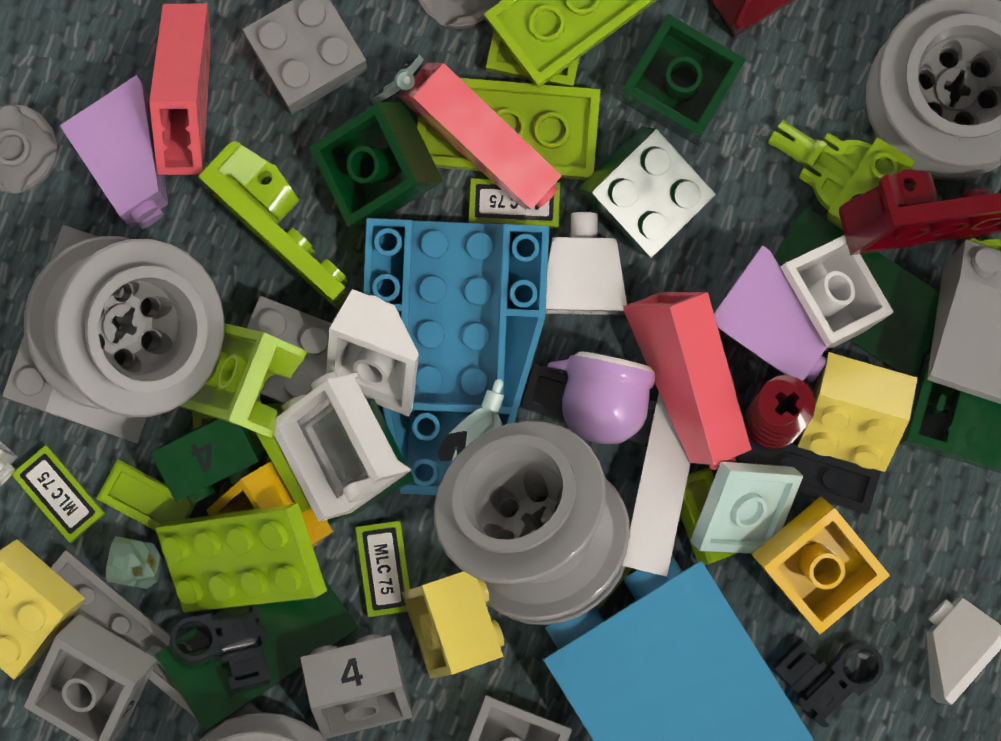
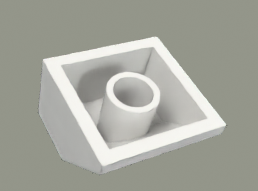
(837, 292)

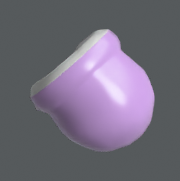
(605, 396)

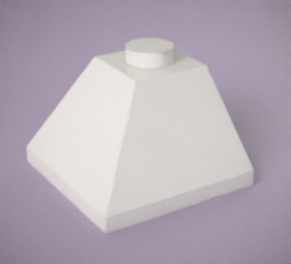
(376, 345)
(959, 647)

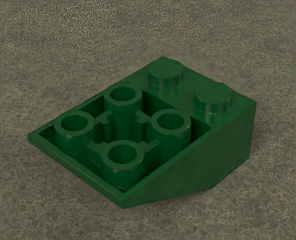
(954, 424)

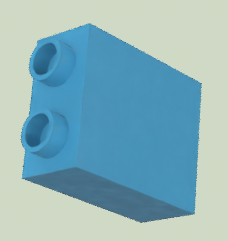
(670, 667)

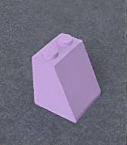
(119, 151)
(770, 320)

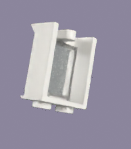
(336, 446)

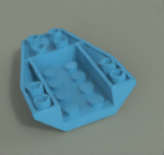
(473, 314)

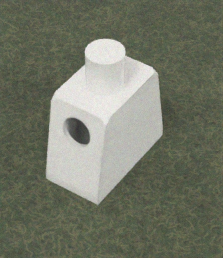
(584, 271)

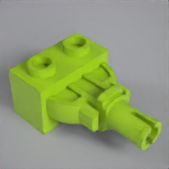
(838, 167)

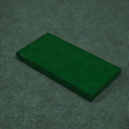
(904, 335)
(292, 632)

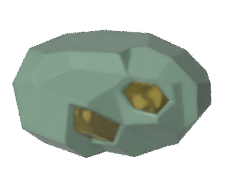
(133, 563)

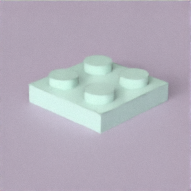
(745, 507)

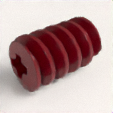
(792, 399)

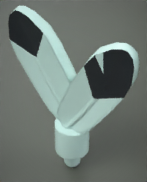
(403, 80)
(474, 425)

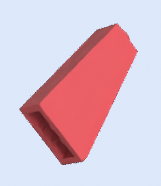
(181, 89)
(481, 135)
(691, 373)

